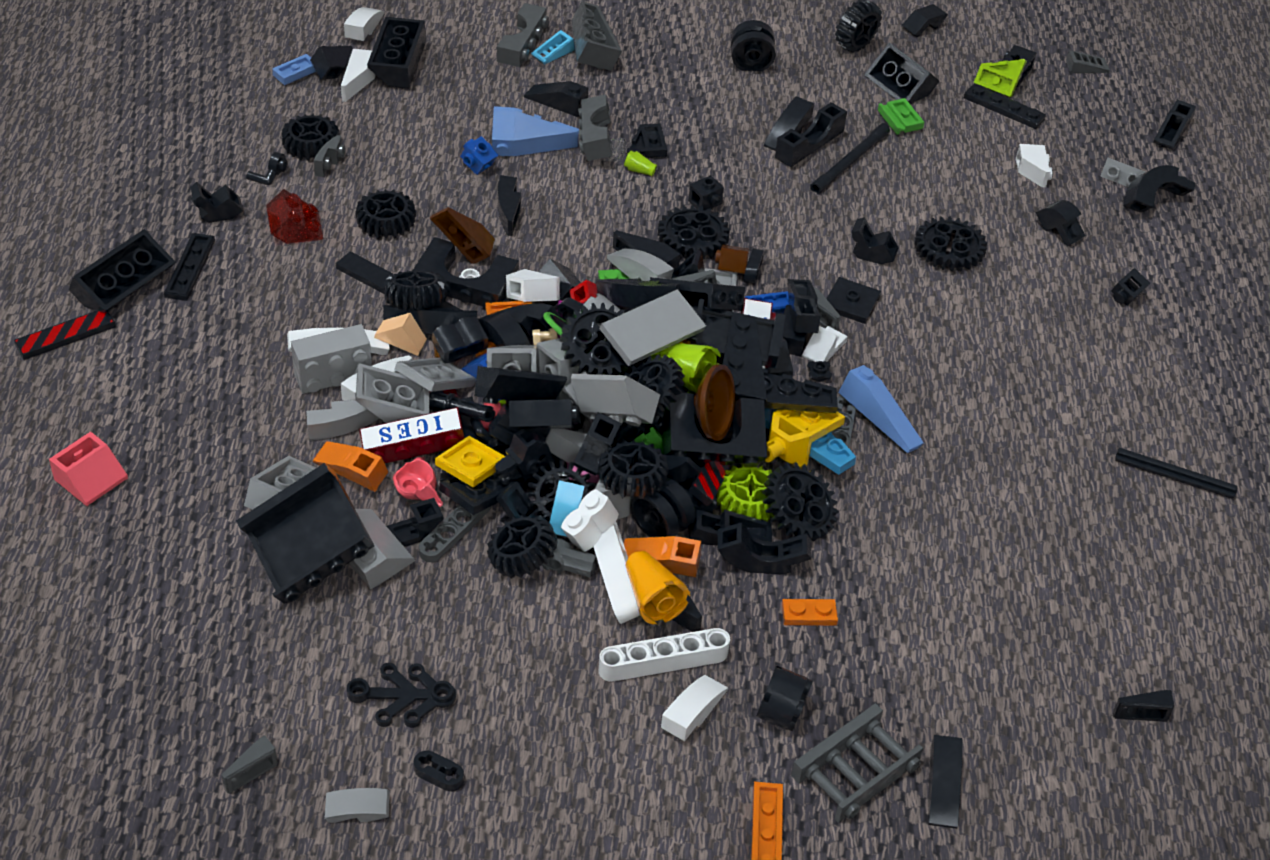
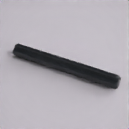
(1176, 473)

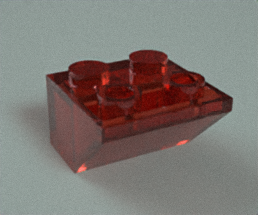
(293, 219)

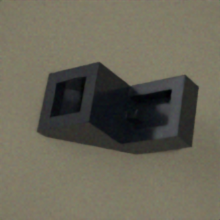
(922, 17)
(422, 521)

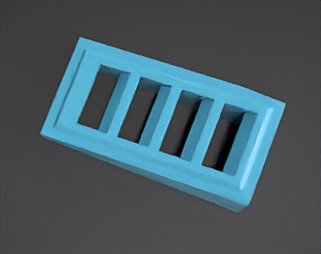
(563, 43)

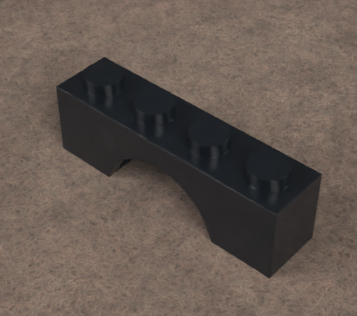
(827, 125)

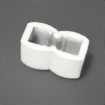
(590, 520)

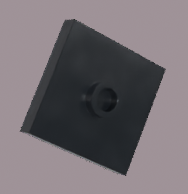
(853, 299)

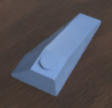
(524, 134)
(875, 402)

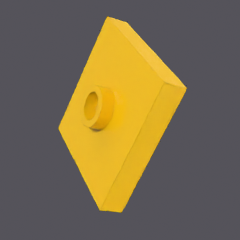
(469, 461)

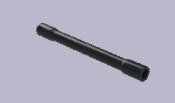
(826, 179)

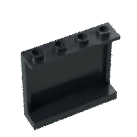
(306, 533)

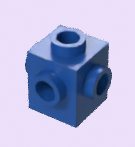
(478, 155)

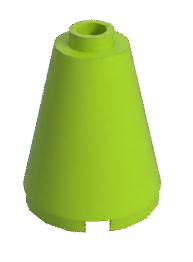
(694, 361)

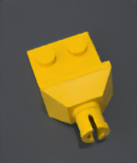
(794, 432)

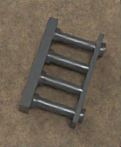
(850, 737)

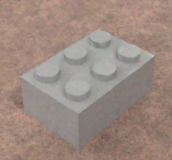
(329, 357)

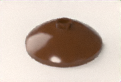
(715, 402)

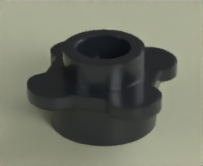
(819, 370)

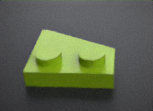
(1001, 76)

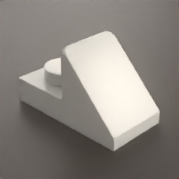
(824, 344)

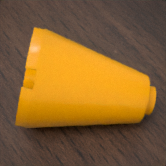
(655, 588)

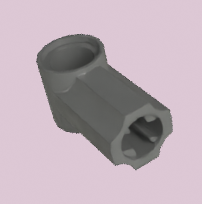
(571, 560)

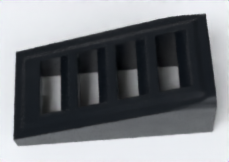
(1146, 706)

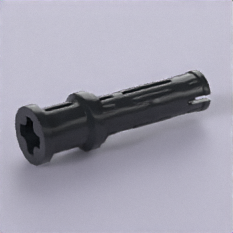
(440, 401)

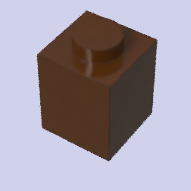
(732, 258)

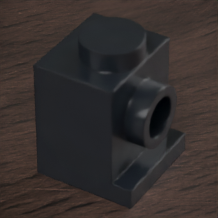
(1126, 290)

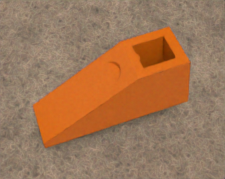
(353, 463)
(673, 552)

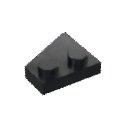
(649, 141)

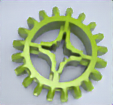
(735, 492)

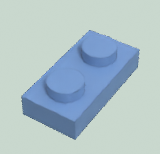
(294, 69)

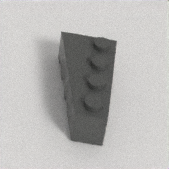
(593, 38)

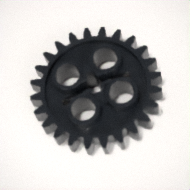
(693, 230)
(934, 239)
(585, 326)
(661, 376)
(800, 501)

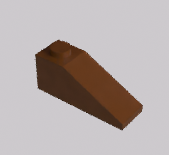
(465, 233)

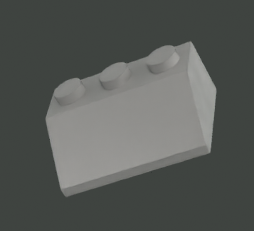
(615, 397)
(385, 557)

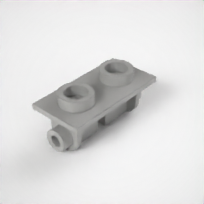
(1120, 172)

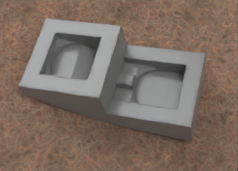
(358, 803)

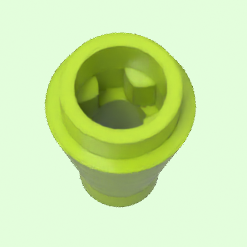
(638, 163)

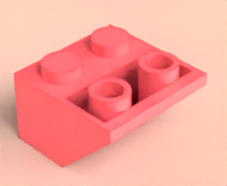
(87, 469)

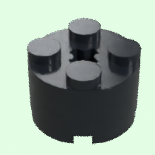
(784, 698)

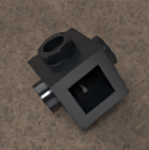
(706, 193)

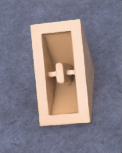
(402, 333)

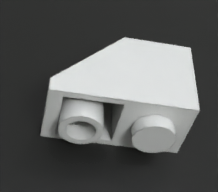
(1034, 163)
(532, 286)

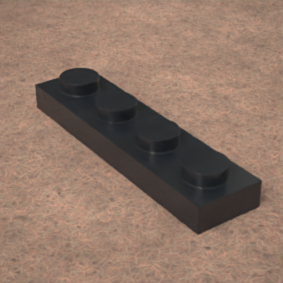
(1004, 106)

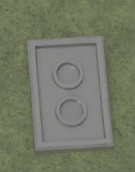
(435, 374)

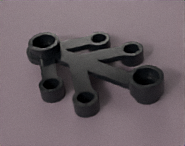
(404, 694)

